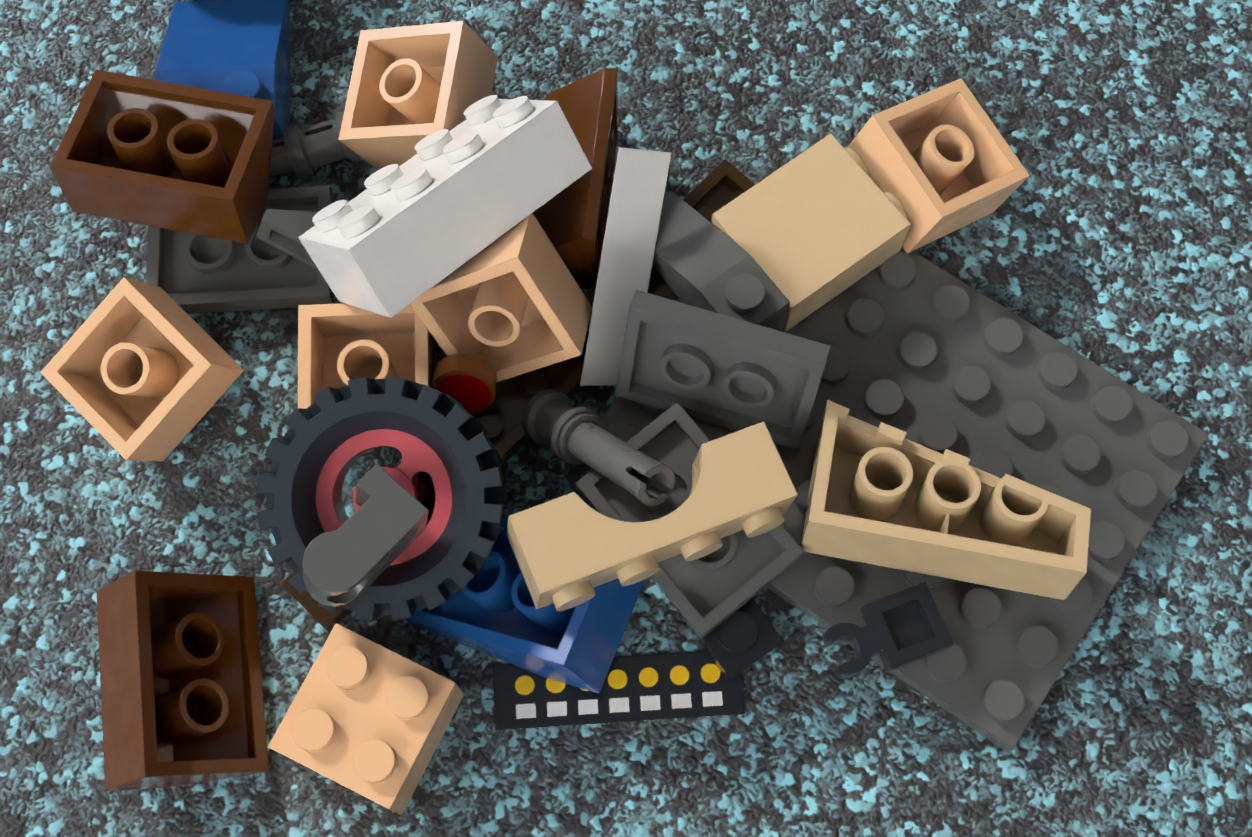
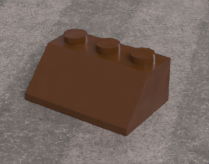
(167, 156)
(579, 213)
(180, 680)

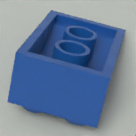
(231, 50)
(501, 620)

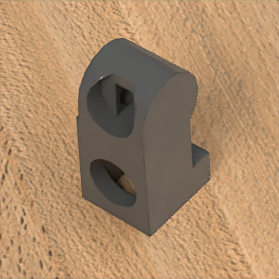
(349, 560)

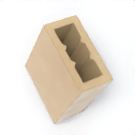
(816, 225)

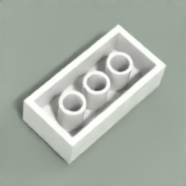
(444, 202)

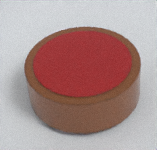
(466, 380)

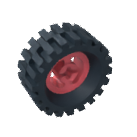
(433, 438)

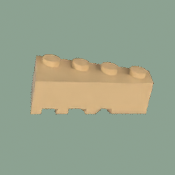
(937, 515)

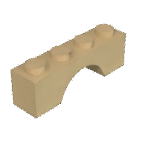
(573, 548)

